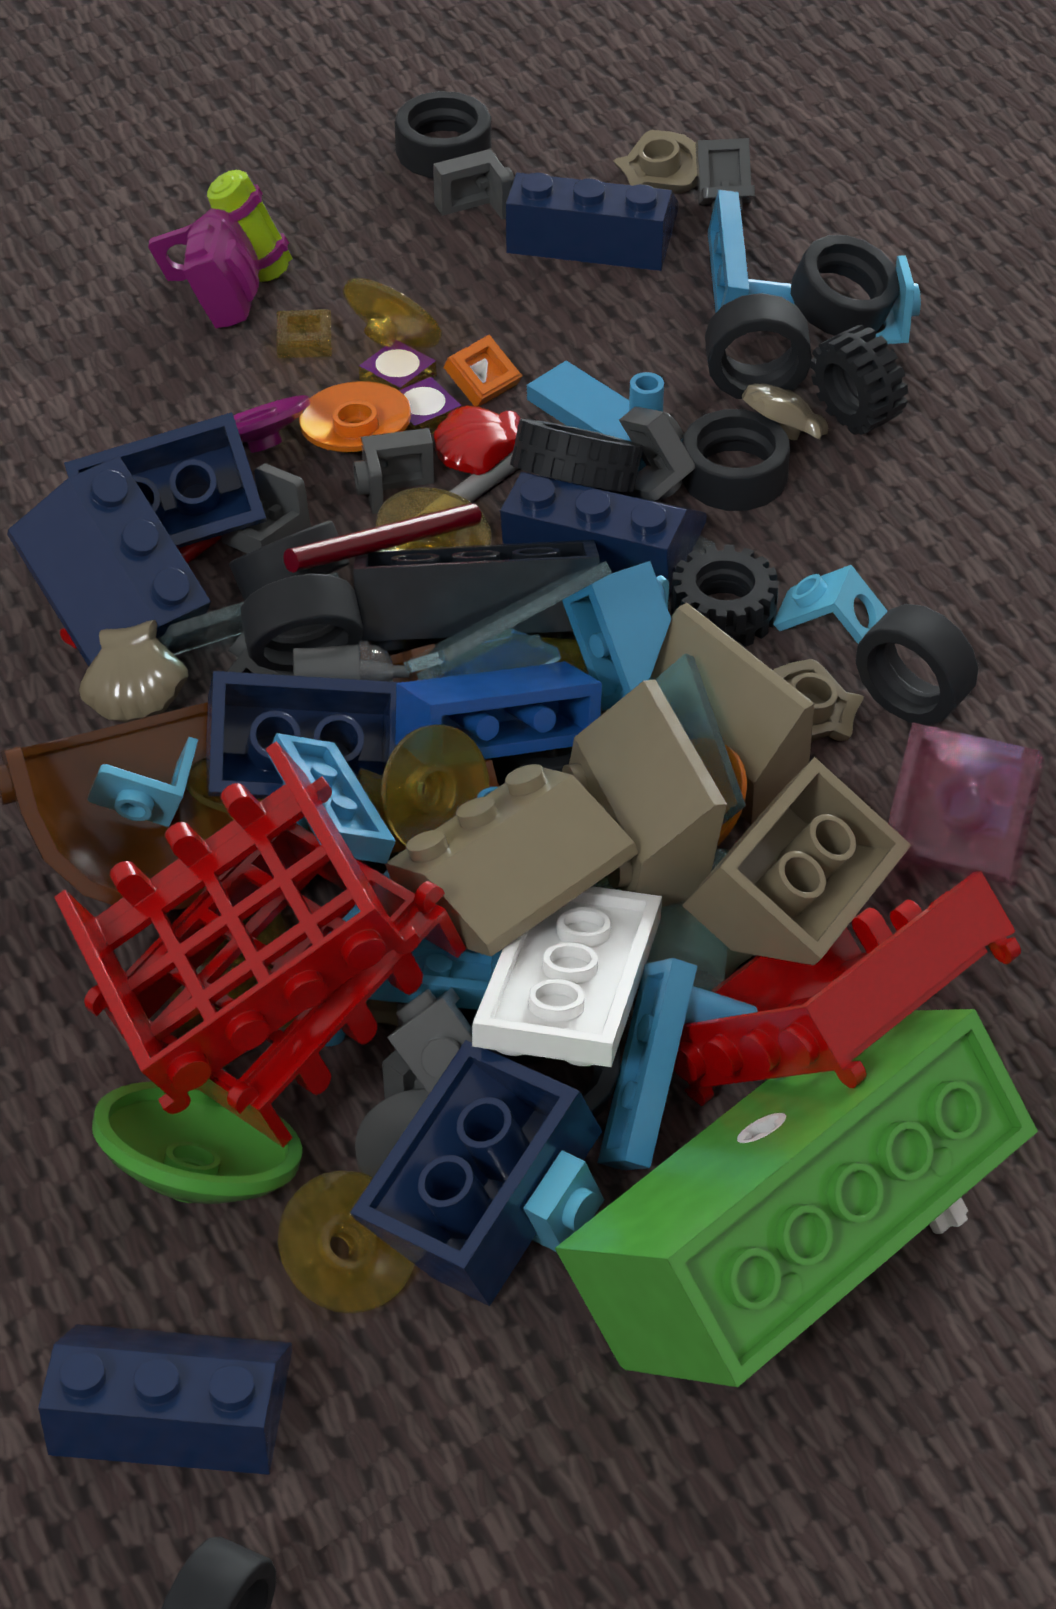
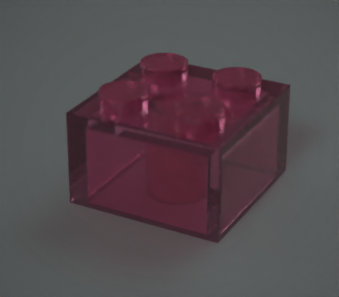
(966, 802)

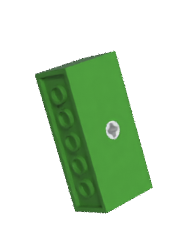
(796, 1201)

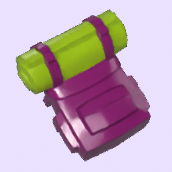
(226, 250)

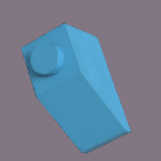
(620, 628)

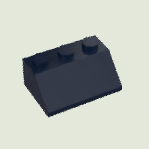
(589, 221)
(191, 478)
(623, 526)
(106, 558)
(253, 707)
(469, 1166)
(164, 1398)

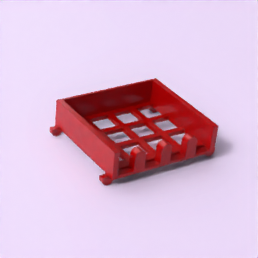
(278, 995)
(848, 1000)
(297, 1048)

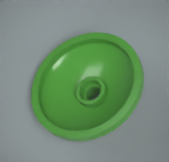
(192, 1154)

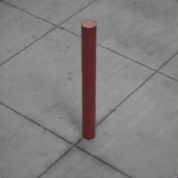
(381, 537)

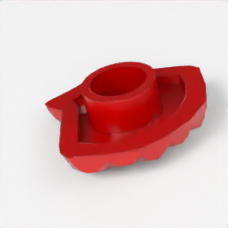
(475, 438)

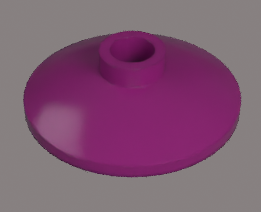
(262, 423)

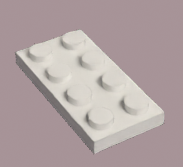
(570, 980)

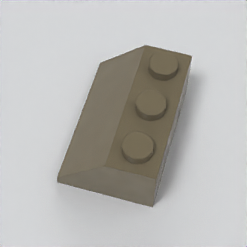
(752, 704)
(655, 789)
(515, 856)
(798, 871)

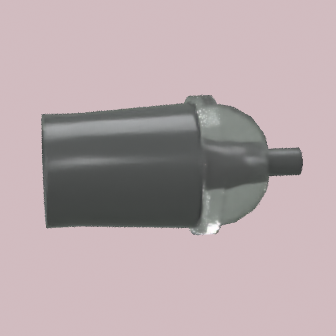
(347, 662)

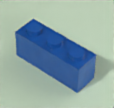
(505, 708)

